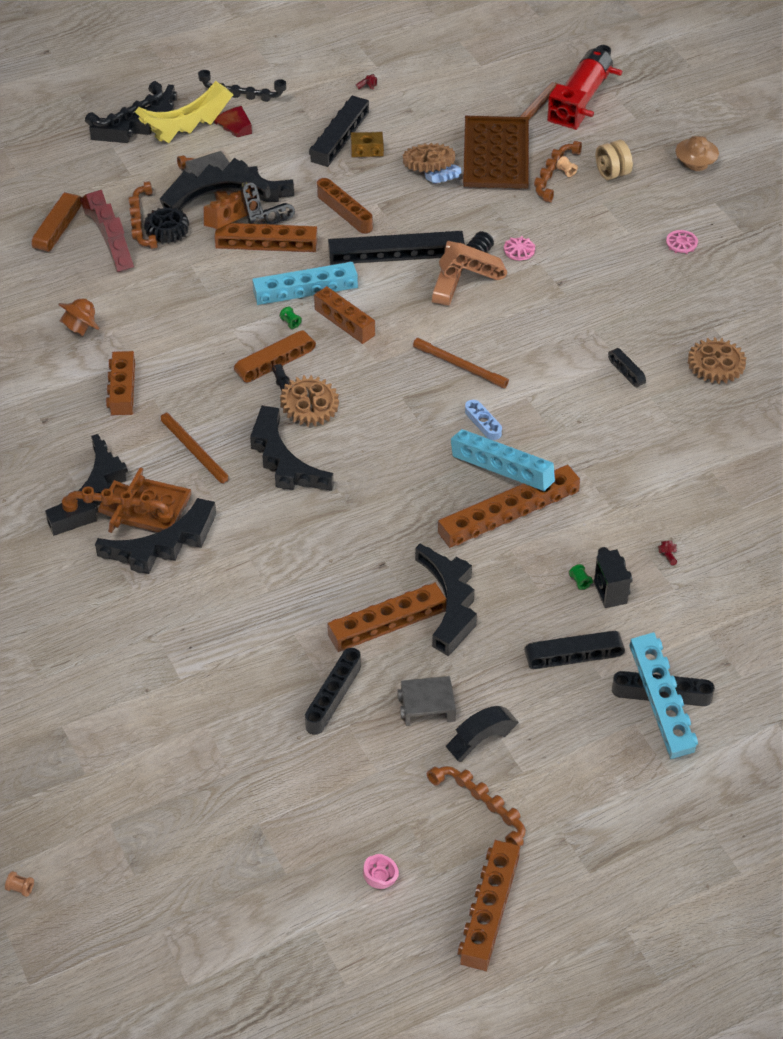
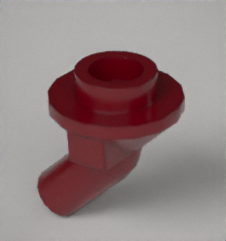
(370, 80)
(667, 549)

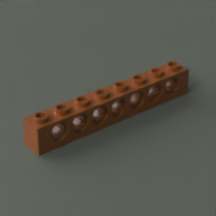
(505, 507)

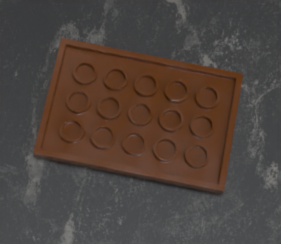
(496, 152)

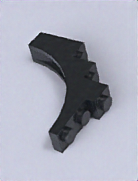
(126, 128)
(212, 179)
(276, 456)
(104, 472)
(166, 544)
(452, 577)

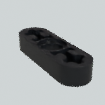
(627, 367)

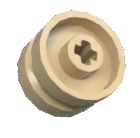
(614, 159)

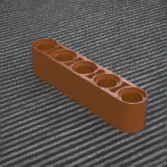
(344, 205)
(56, 222)
(277, 353)

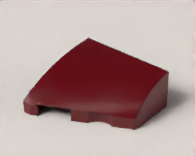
(235, 121)

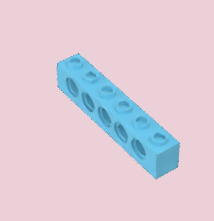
(304, 283)
(503, 459)
(675, 745)

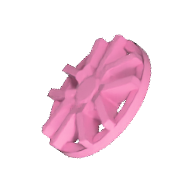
(681, 241)
(516, 247)

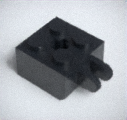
(612, 578)

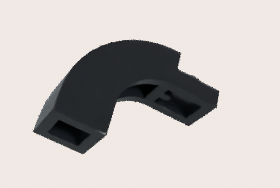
(278, 189)
(479, 726)

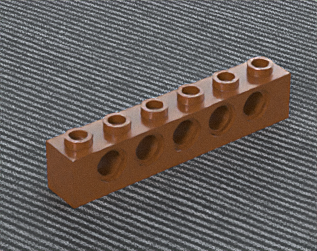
(267, 237)
(386, 617)
(479, 955)

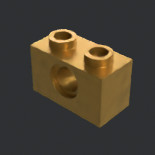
(367, 144)

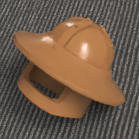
(697, 153)

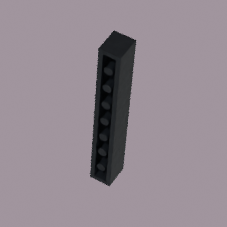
(391, 247)

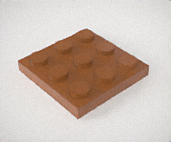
(173, 496)

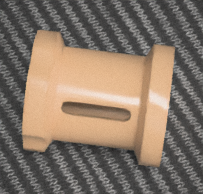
(566, 166)

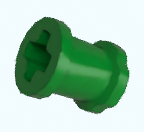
(290, 317)
(580, 576)

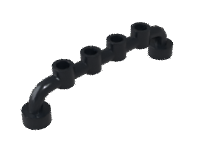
(279, 86)
(114, 119)

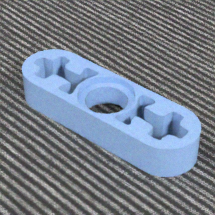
(482, 412)

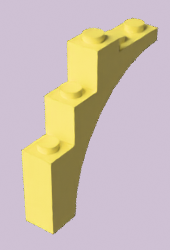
(203, 110)

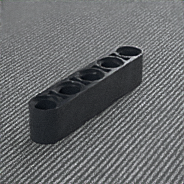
(574, 649)
(693, 690)
(332, 691)

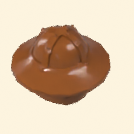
(79, 315)

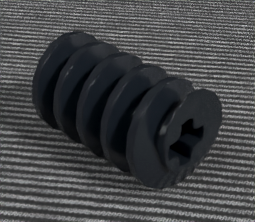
(482, 241)

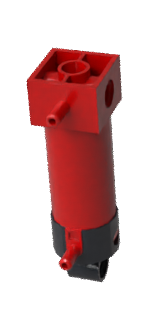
(569, 101)

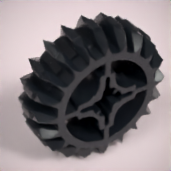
(166, 224)

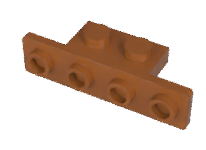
(116, 510)

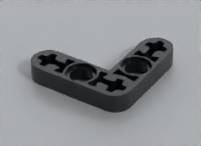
(258, 212)

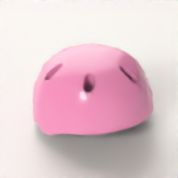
(380, 876)

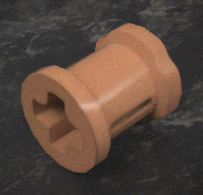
(19, 884)

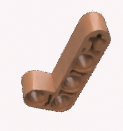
(463, 256)
(445, 286)

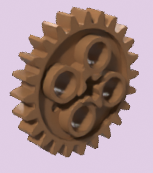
(429, 157)
(716, 360)
(297, 404)

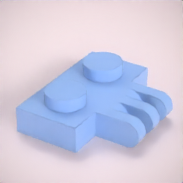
(442, 176)

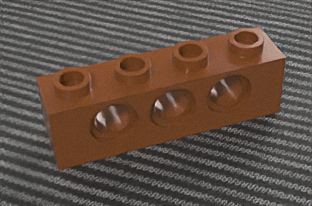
(226, 210)
(344, 315)
(121, 383)

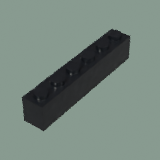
(339, 131)

